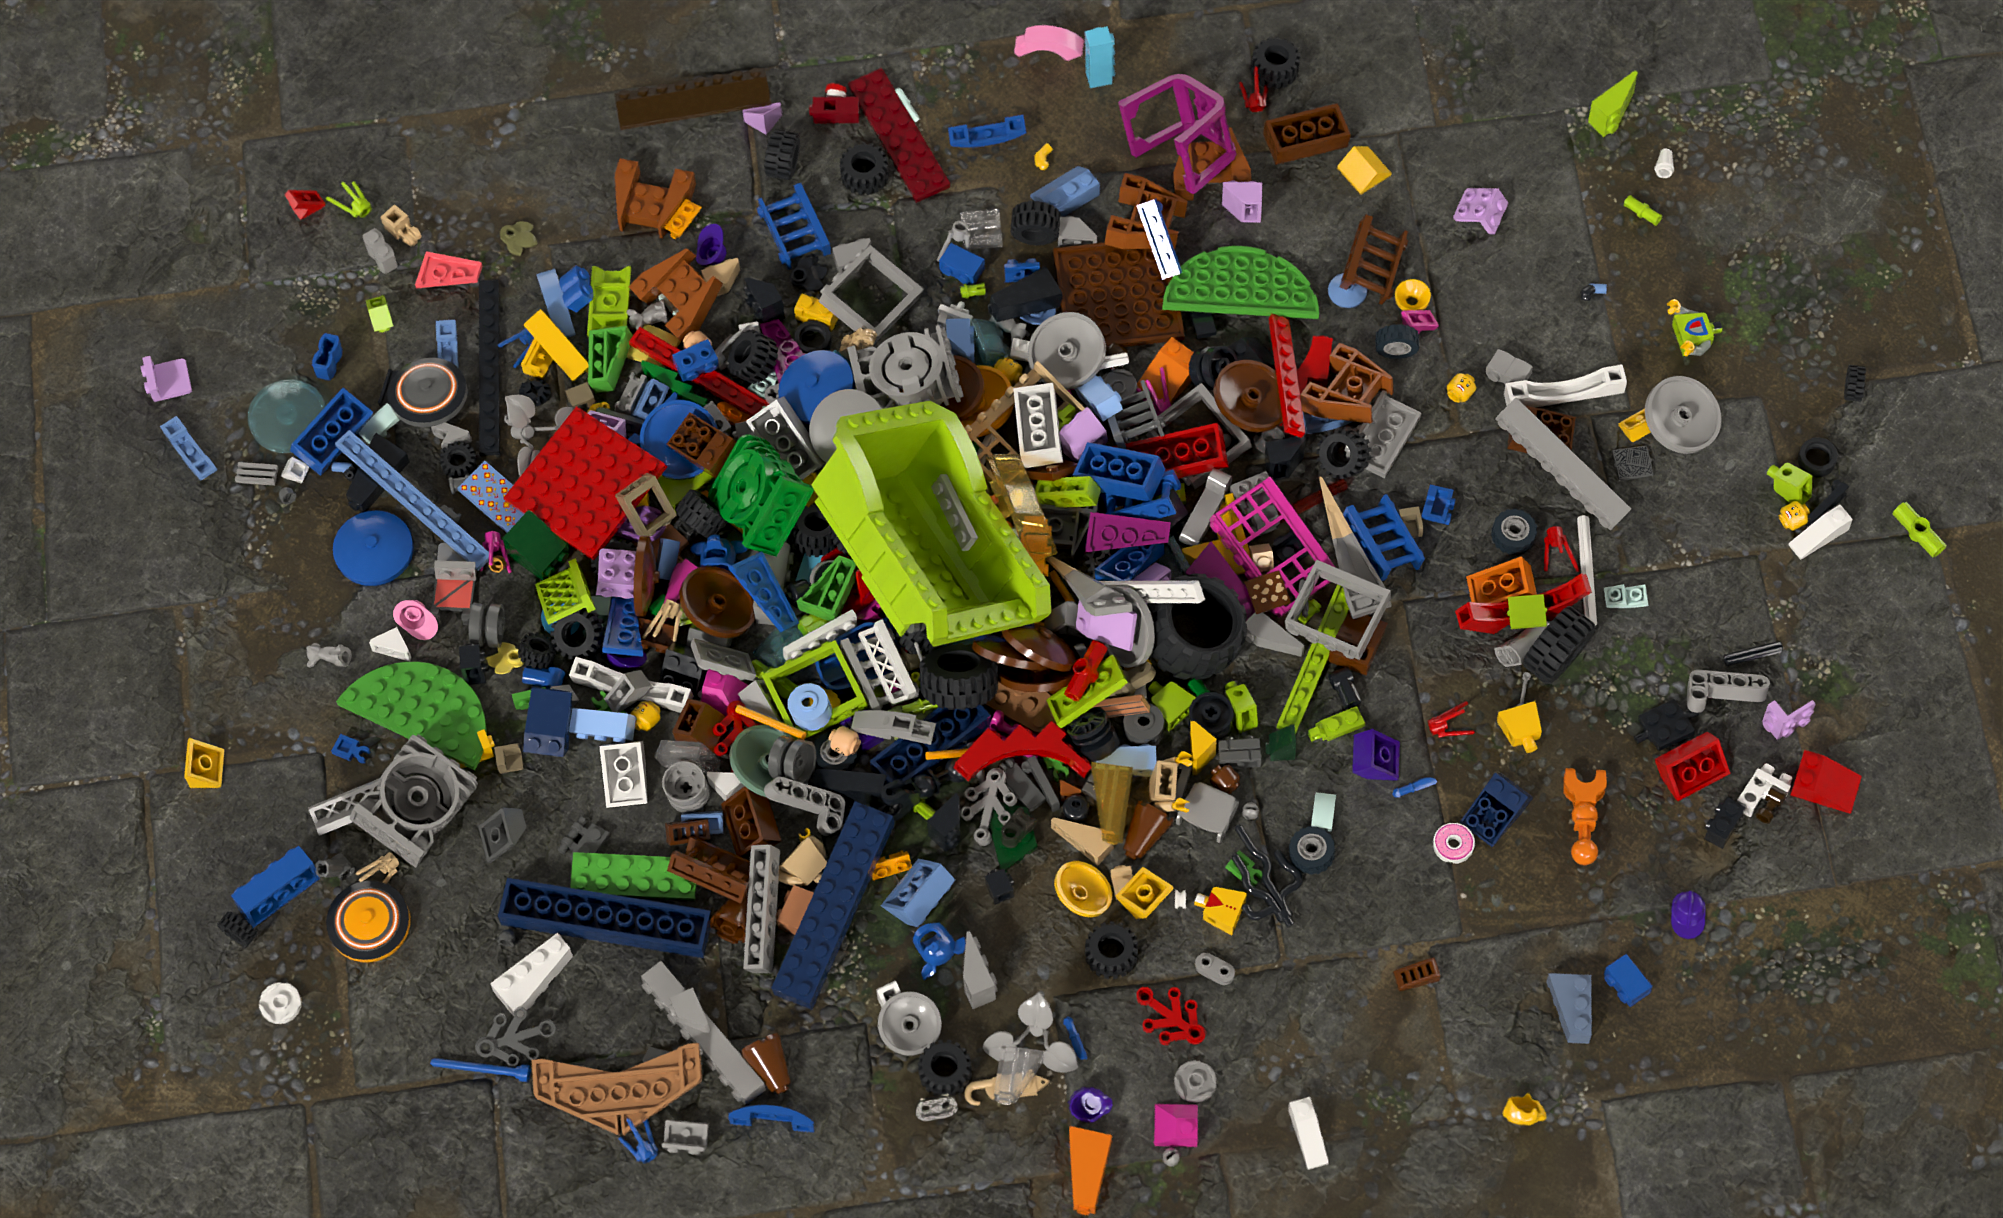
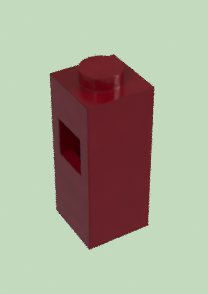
(835, 109)

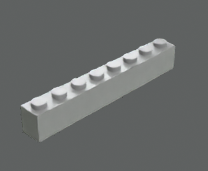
(1562, 464)
(713, 1044)

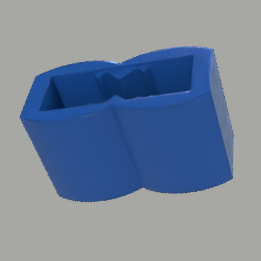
(576, 288)
(327, 356)

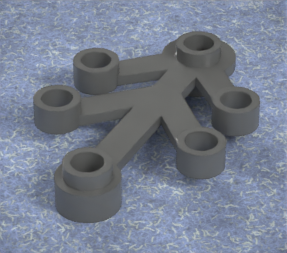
(511, 1038)

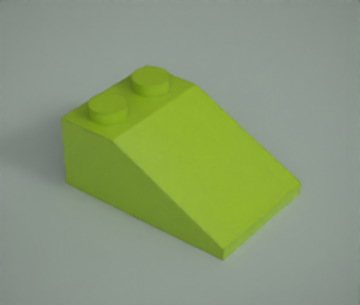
(1610, 106)

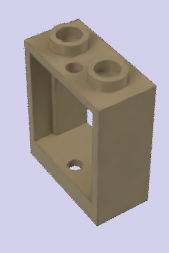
(636, 489)

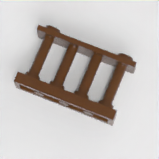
(1355, 260)
(714, 869)

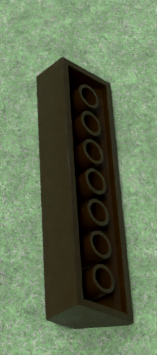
(692, 98)

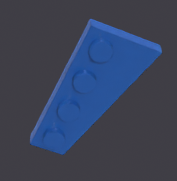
(761, 584)
(622, 629)

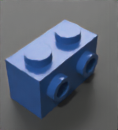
(961, 264)
(695, 360)
(1627, 980)

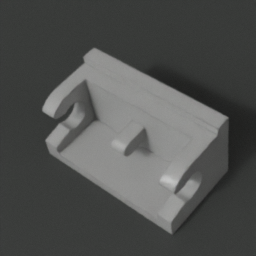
(631, 394)

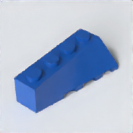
(1128, 562)

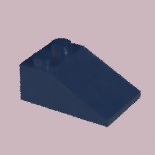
(548, 722)

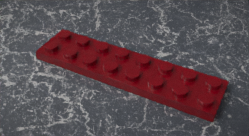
(899, 135)

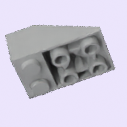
(978, 983)

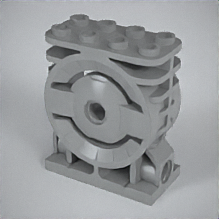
(908, 352)
(421, 759)

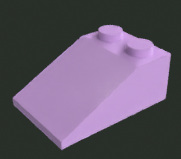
(1110, 629)

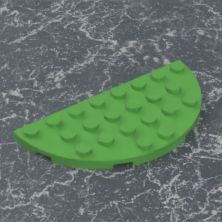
(1241, 283)
(422, 702)

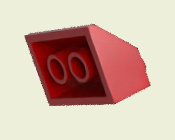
(1693, 765)

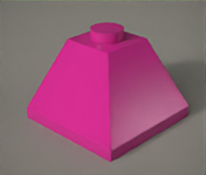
(721, 690)
(1176, 1125)

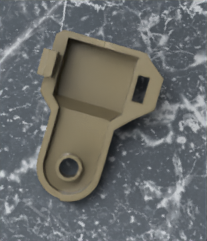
(1136, 678)

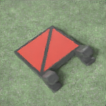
(453, 596)

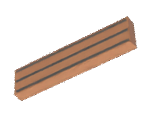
(1124, 706)

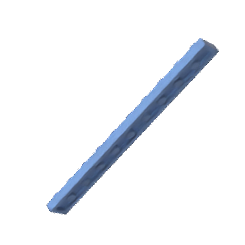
(413, 499)

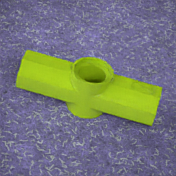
(1927, 538)

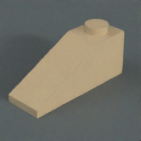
(1083, 838)

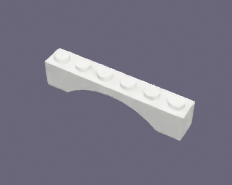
(1597, 384)
(602, 678)

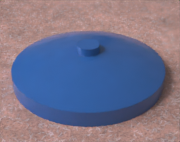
(813, 379)
(661, 426)
(373, 548)

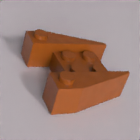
(1202, 156)
(648, 203)
(1130, 232)
(682, 287)
(1351, 389)

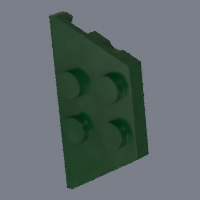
(1010, 856)

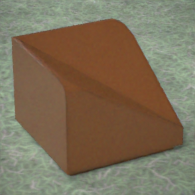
(1067, 790)

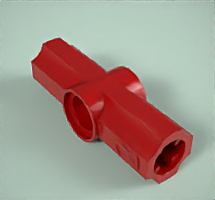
(1085, 671)

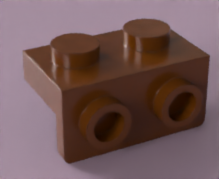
(661, 641)

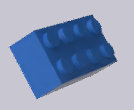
(317, 442)
(1121, 471)
(275, 886)

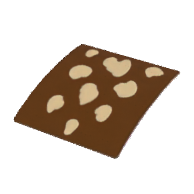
(1267, 592)

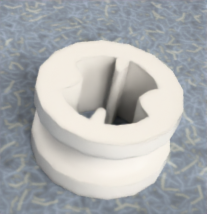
(1180, 899)

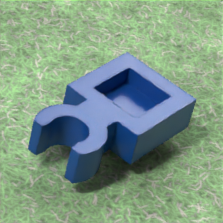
(347, 748)

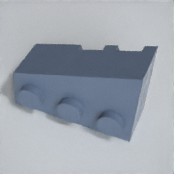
(1573, 1002)

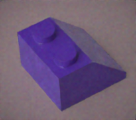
(1376, 756)

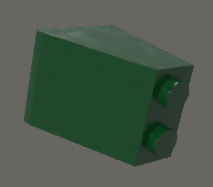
(535, 546)

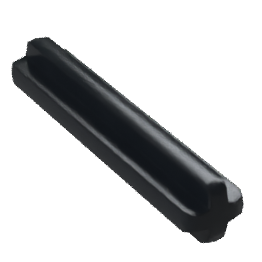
(1753, 653)

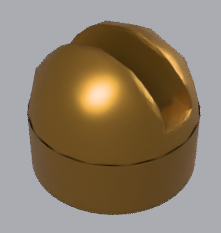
(500, 566)

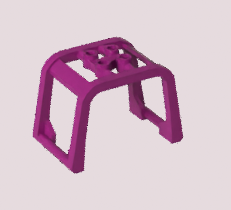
(1211, 121)

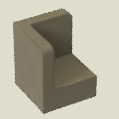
(580, 395)
(1412, 520)
(509, 758)

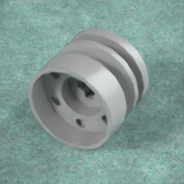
(680, 778)

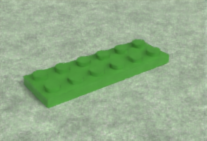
(629, 876)

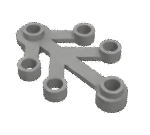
(988, 803)

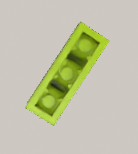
(1068, 492)

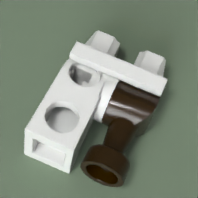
(1767, 787)

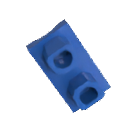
(1016, 271)

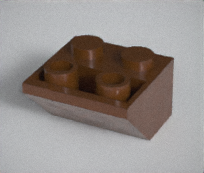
(696, 724)

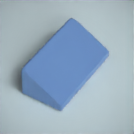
(667, 557)
(715, 821)

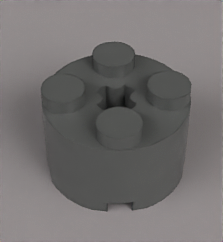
(1255, 521)

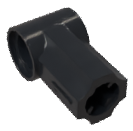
(1343, 683)

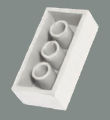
(1038, 425)

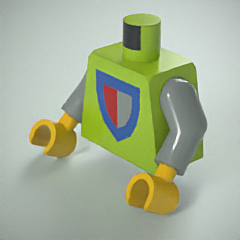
(1692, 329)

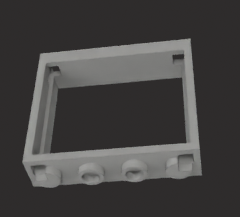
(849, 316)
(1183, 405)
(1350, 582)

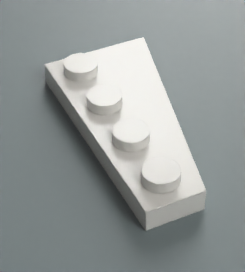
(821, 635)

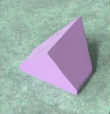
(763, 117)

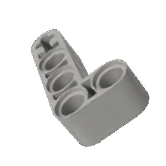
(1209, 503)
(1724, 685)
(782, 790)

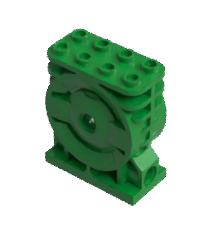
(759, 494)

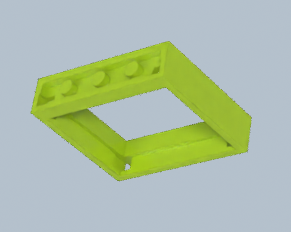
(809, 657)

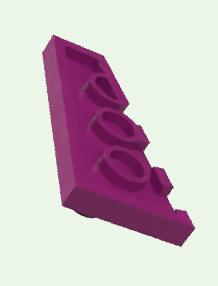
(787, 348)
(1116, 532)
(1214, 565)

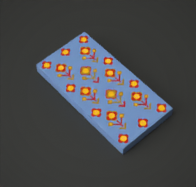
(486, 491)

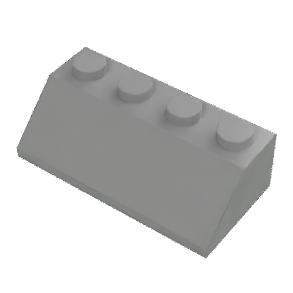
(787, 435)
(780, 568)

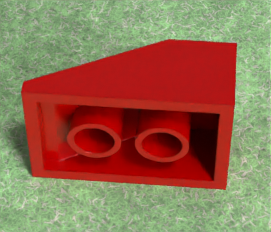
(1825, 782)

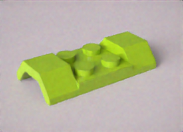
(610, 298)

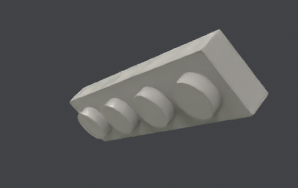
(954, 512)

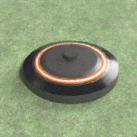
(427, 392)

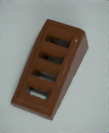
(687, 824)
(1422, 965)

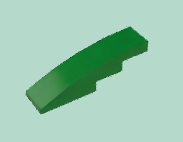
(671, 379)

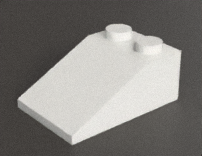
(624, 773)

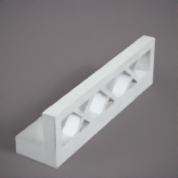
(894, 660)

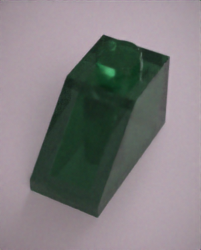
(1282, 744)

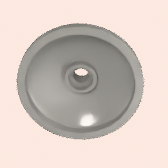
(906, 1008)

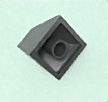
(501, 832)

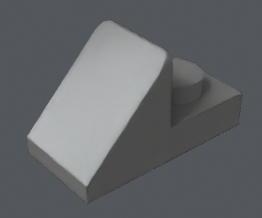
(451, 434)

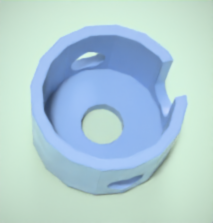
(810, 717)

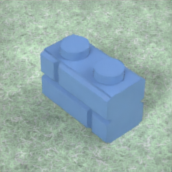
(650, 398)

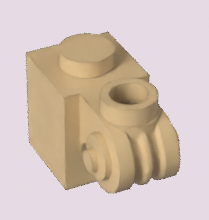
(399, 226)
(861, 339)

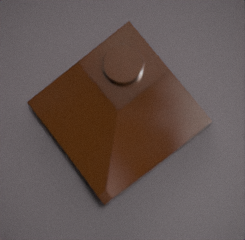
(1053, 471)

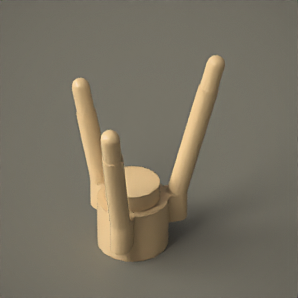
(668, 610)
(385, 863)

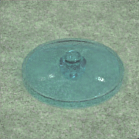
(283, 413)

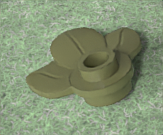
(521, 237)

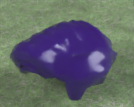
(1089, 1104)

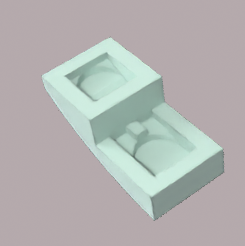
(379, 423)
(1323, 811)

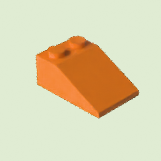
(1175, 360)
(1501, 582)

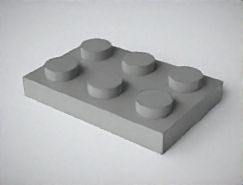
(723, 660)

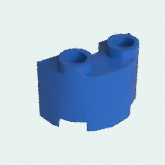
(1437, 505)

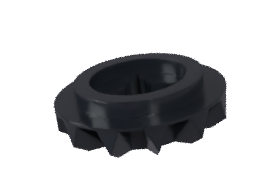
(542, 388)

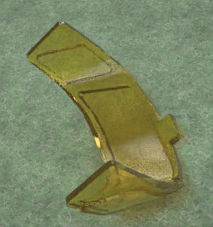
(1022, 504)

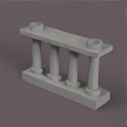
(859, 668)

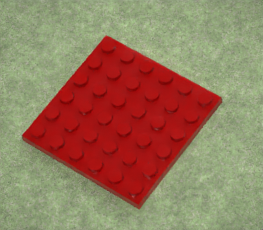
(577, 479)

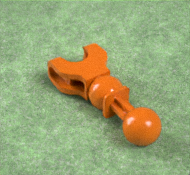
(1584, 812)

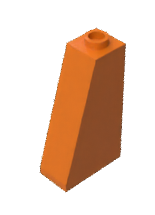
(1088, 1163)

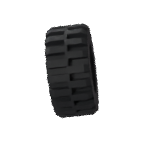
(1559, 645)
(957, 677)

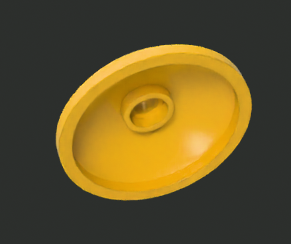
(1083, 889)

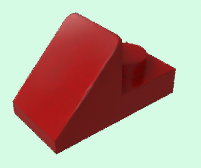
(304, 202)

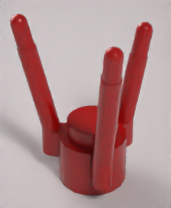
(1256, 101)
(1557, 539)
(1438, 724)

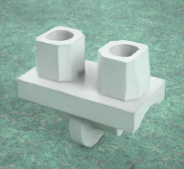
(952, 312)

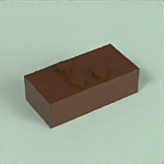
(1306, 133)

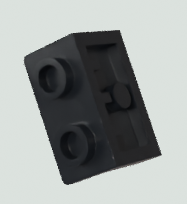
(1286, 546)

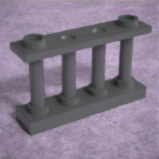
(1118, 426)

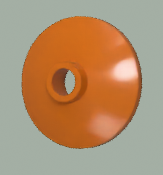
(732, 414)

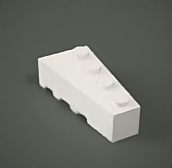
(531, 975)

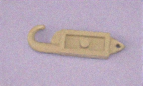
(989, 1085)

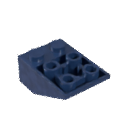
(1496, 809)

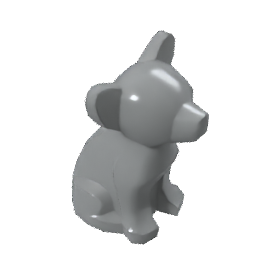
(651, 315)
(1017, 330)
(338, 655)

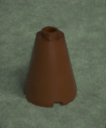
(1145, 830)
(731, 920)
(768, 1062)

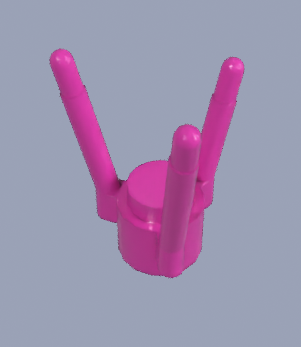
(1159, 405)
(492, 544)

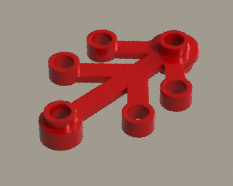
(737, 724)
(1172, 1018)

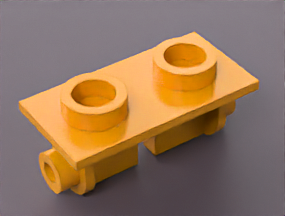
(682, 218)
(895, 864)

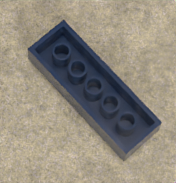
(953, 731)

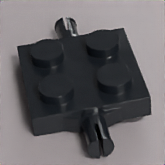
(1665, 725)

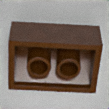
(750, 821)

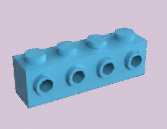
(1099, 56)

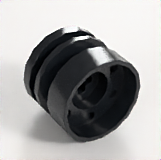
(1093, 735)

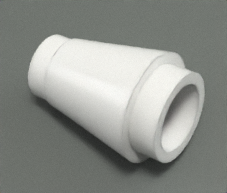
(1664, 165)

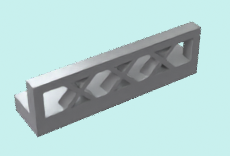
(340, 818)

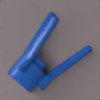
(525, 337)
(645, 1150)

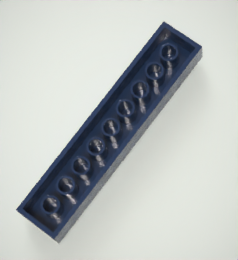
(833, 905)
(605, 917)

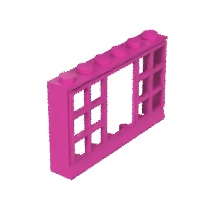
(1293, 520)

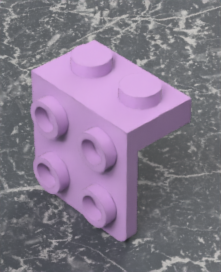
(1482, 206)
(166, 379)
(616, 573)
(1780, 724)

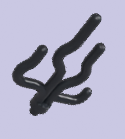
(1275, 900)

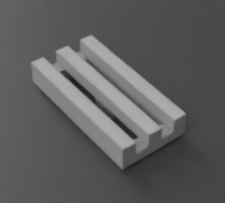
(251, 469)

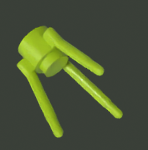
(360, 207)

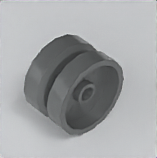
(486, 624)
(792, 759)

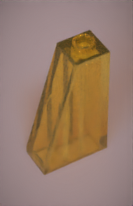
(1112, 797)

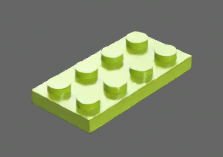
(1109, 680)

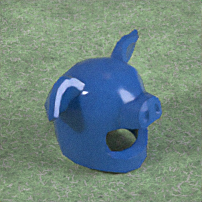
(718, 551)
(937, 949)

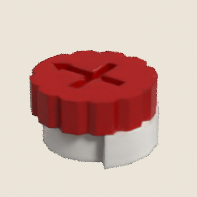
(835, 90)

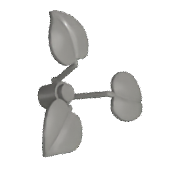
(519, 411)
(1037, 1014)

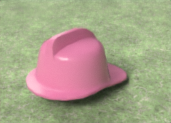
(415, 619)

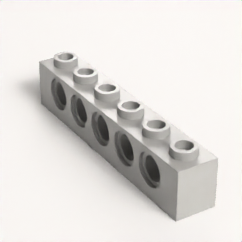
(761, 909)

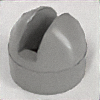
(1250, 814)
(1173, 1160)

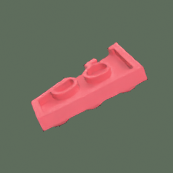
(447, 270)

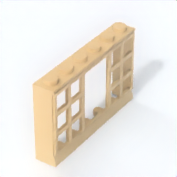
(999, 406)

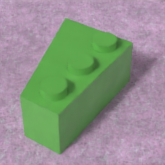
(607, 356)
(830, 592)

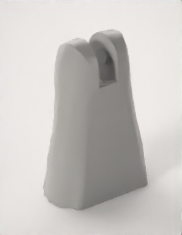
(1514, 651)

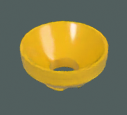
(1415, 289)

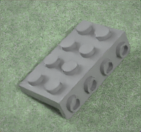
(1387, 433)

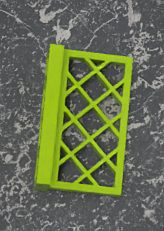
(577, 586)

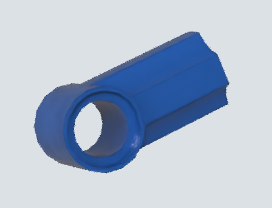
(543, 677)

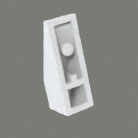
(1821, 532)
(1308, 1132)

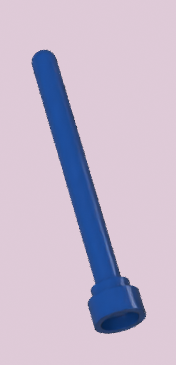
(520, 1072)

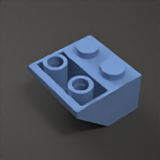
(961, 337)

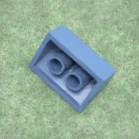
(1069, 190)
(918, 892)

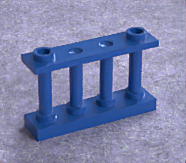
(806, 212)
(1147, 510)
(1373, 550)

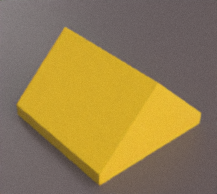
(1363, 168)
(1202, 747)
(203, 765)
(1143, 893)

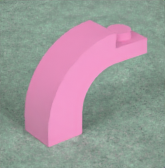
(1051, 39)

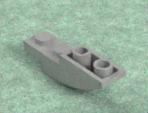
(894, 724)

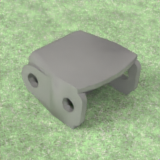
(1209, 809)

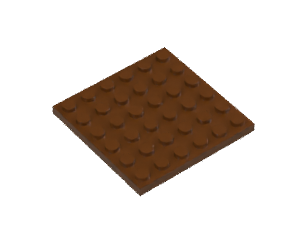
(1117, 292)

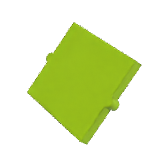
(1527, 611)

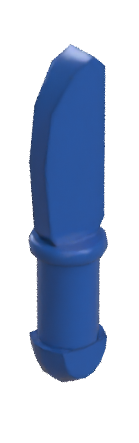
(1414, 786)
(1075, 1039)

